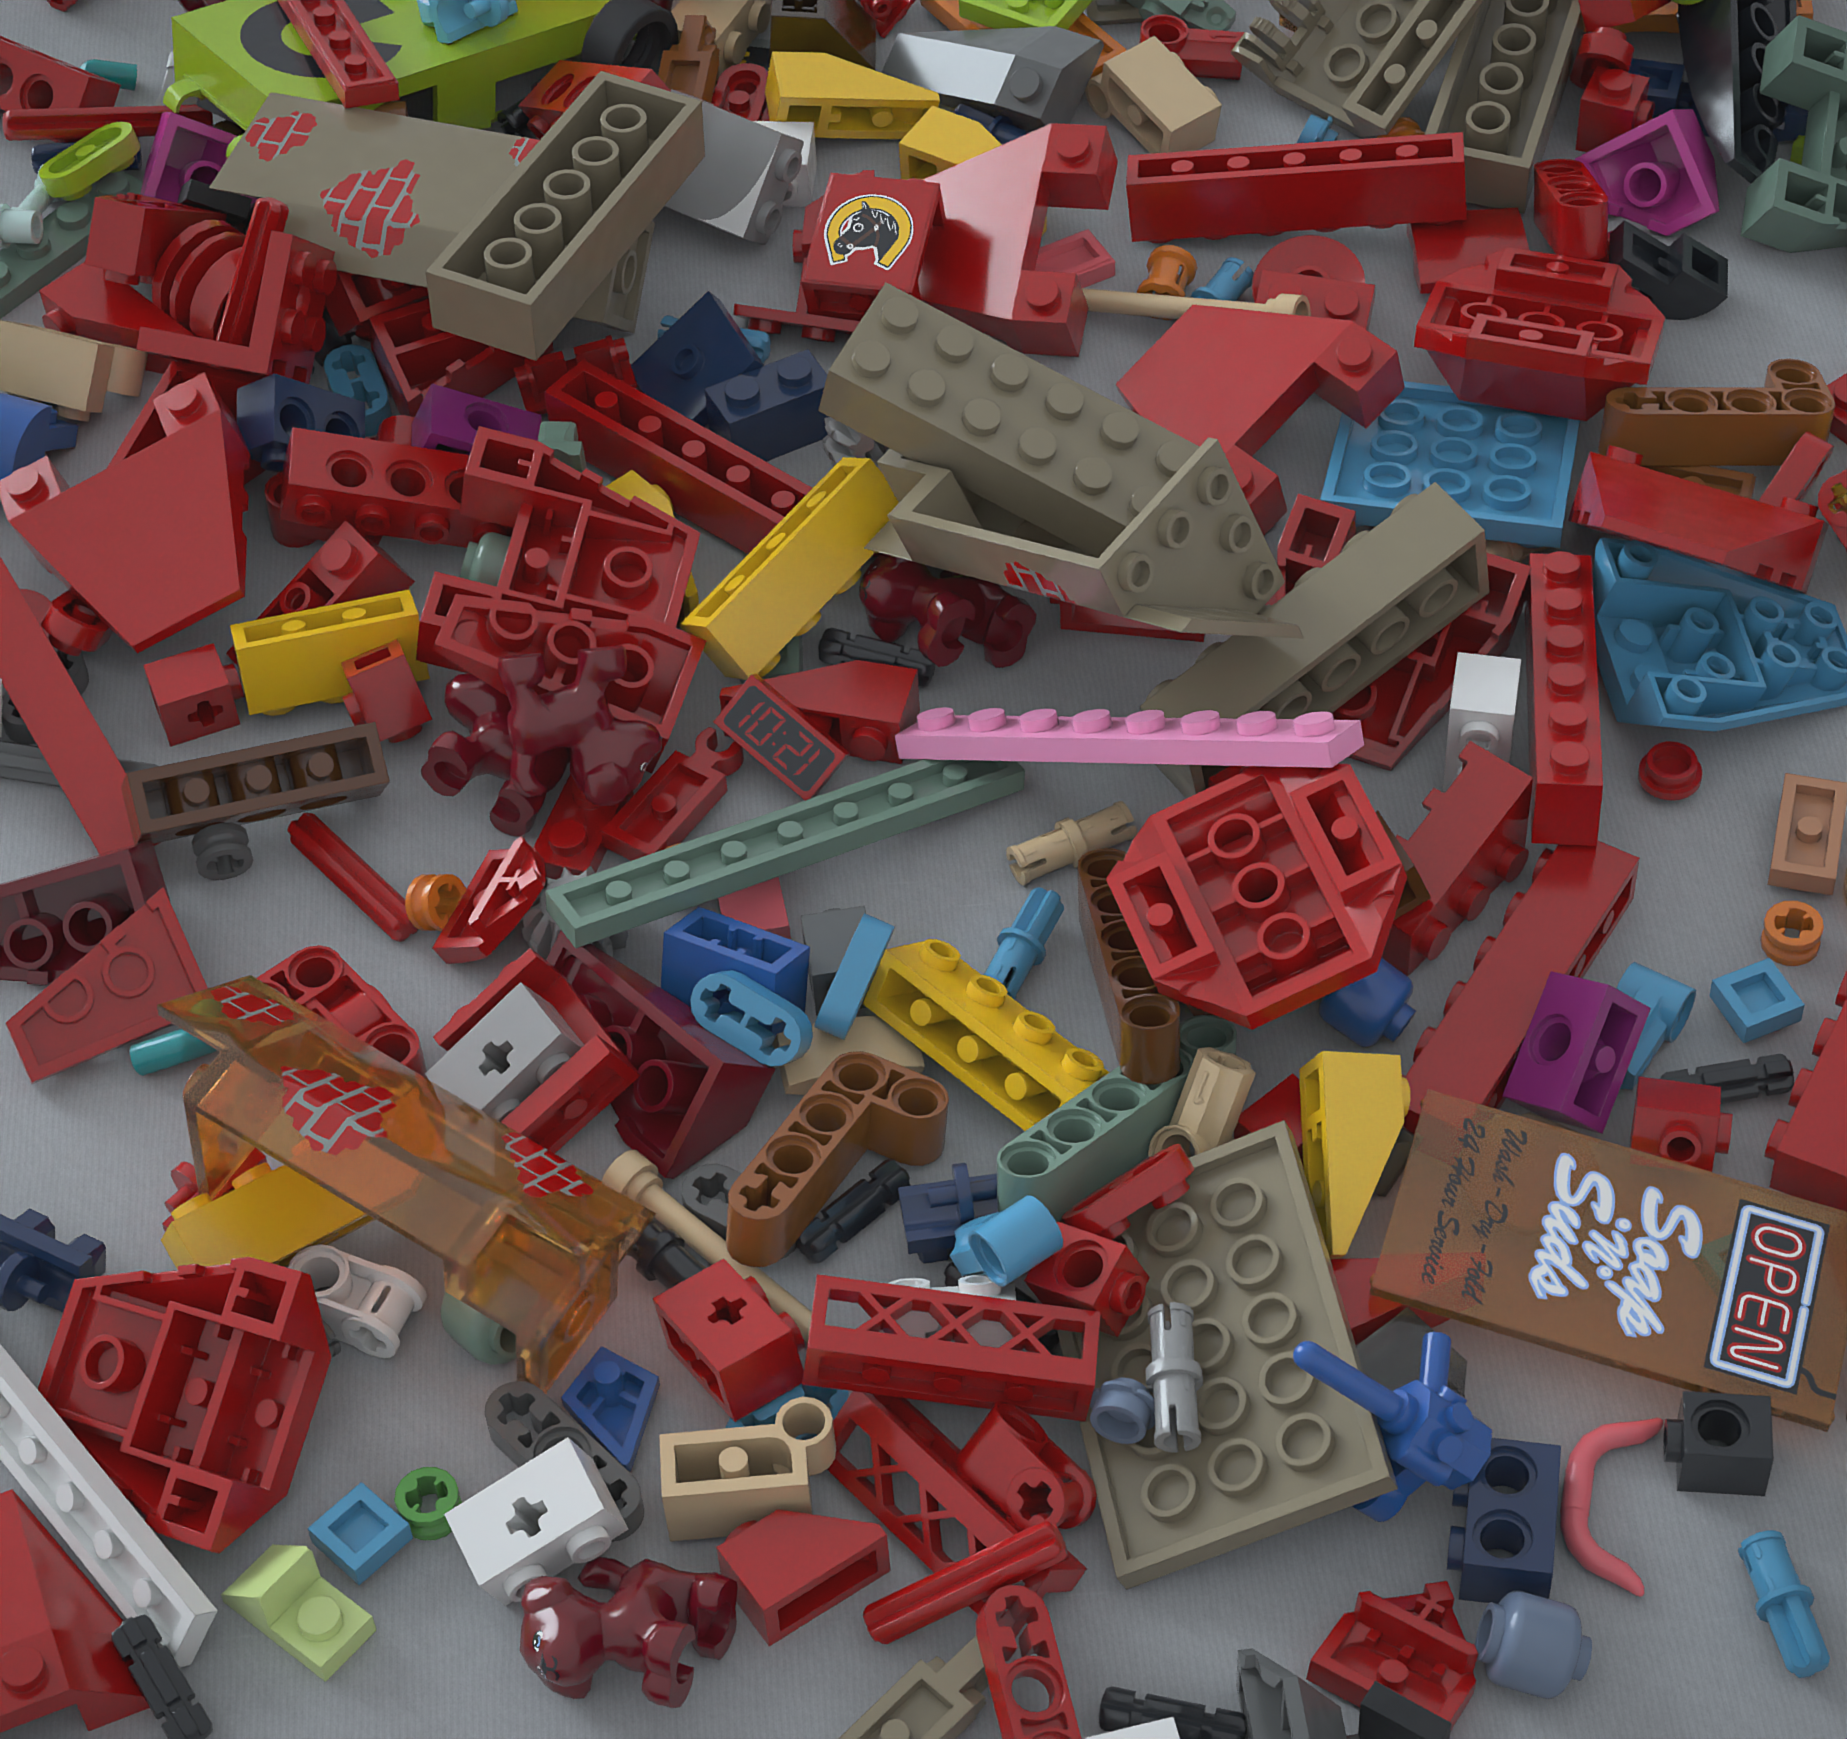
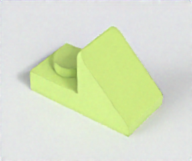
(300, 1609)

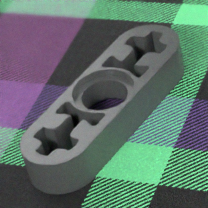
(552, 1427)

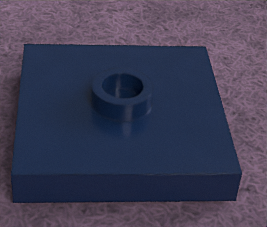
(693, 355)

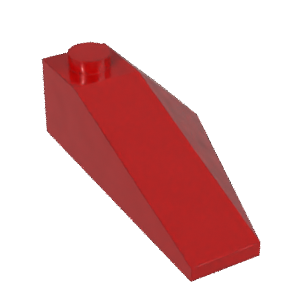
(658, 655)

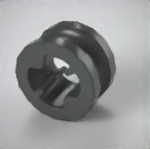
(222, 851)

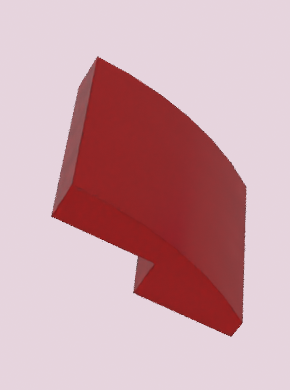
(1462, 243)

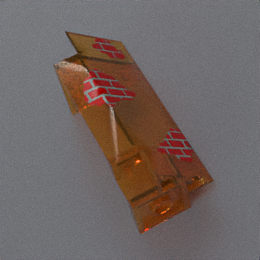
(509, 1218)

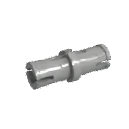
(1174, 1377)

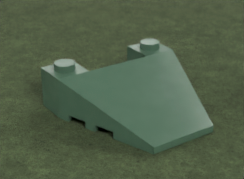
(1805, 203)

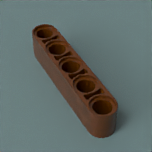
(1138, 1017)

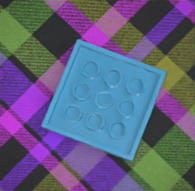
(1492, 460)

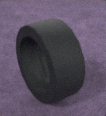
(616, 27)

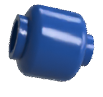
(1371, 1006)

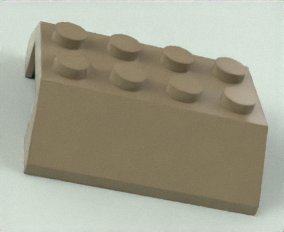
(1354, 55)

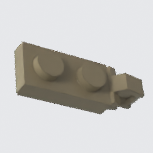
(929, 1700)

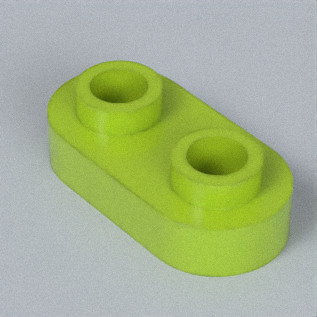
(90, 159)

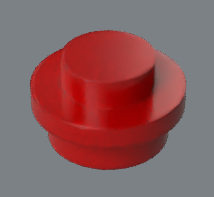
(1670, 771)

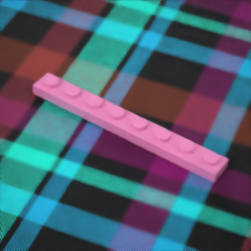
(1135, 739)

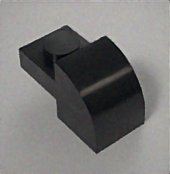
(1677, 278)

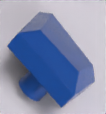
(613, 1403)

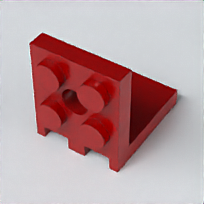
(286, 320)

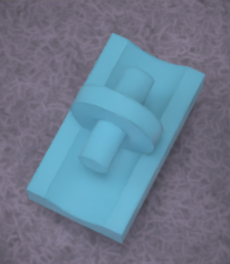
(461, 17)

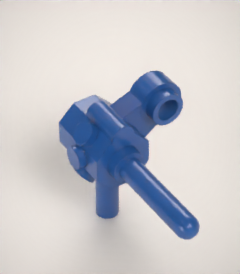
(1422, 1423)

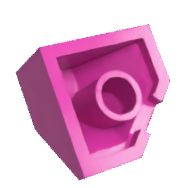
(182, 153)
(1658, 173)

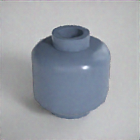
(1532, 1644)

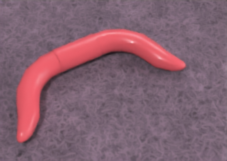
(1578, 1494)

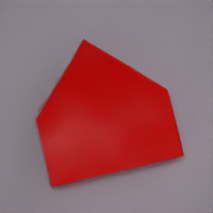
(492, 903)
(1405, 1646)

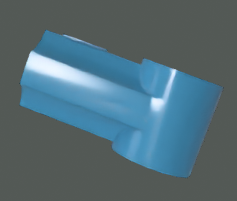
(1670, 1009)
(1007, 1242)

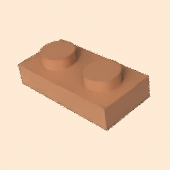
(1808, 834)

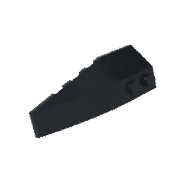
(1724, 66)

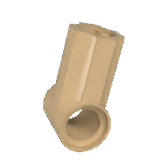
(1208, 1103)

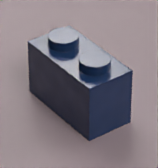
(770, 407)

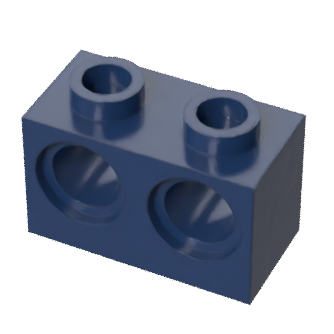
(278, 403)
(1512, 1522)

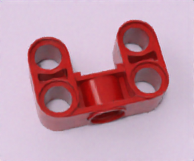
(336, 992)

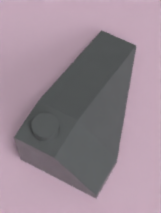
(1012, 72)

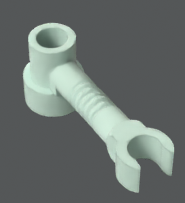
(25, 222)

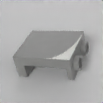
(740, 177)

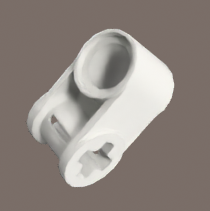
(364, 1300)

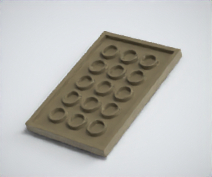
(1272, 1436)

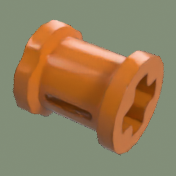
(1163, 272)

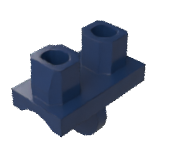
(939, 1208)
(39, 1265)

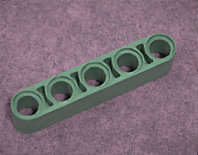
(1100, 1129)

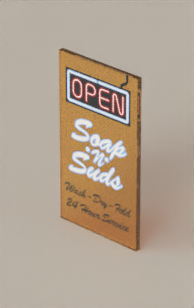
(1619, 1258)

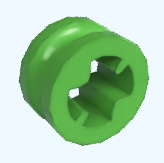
(409, 1500)

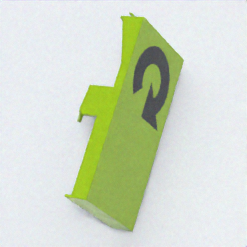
(250, 48)

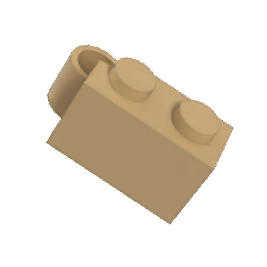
(1156, 99)
(66, 368)
(743, 1473)

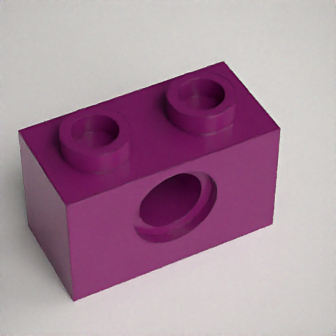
(451, 420)
(1576, 1051)

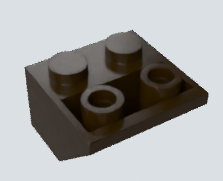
(824, 27)

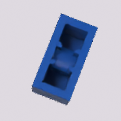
(716, 943)

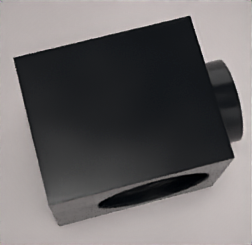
(1737, 1421)

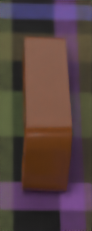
(1720, 422)
(849, 1109)

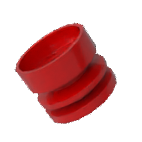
(197, 276)

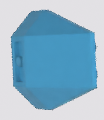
(1709, 644)

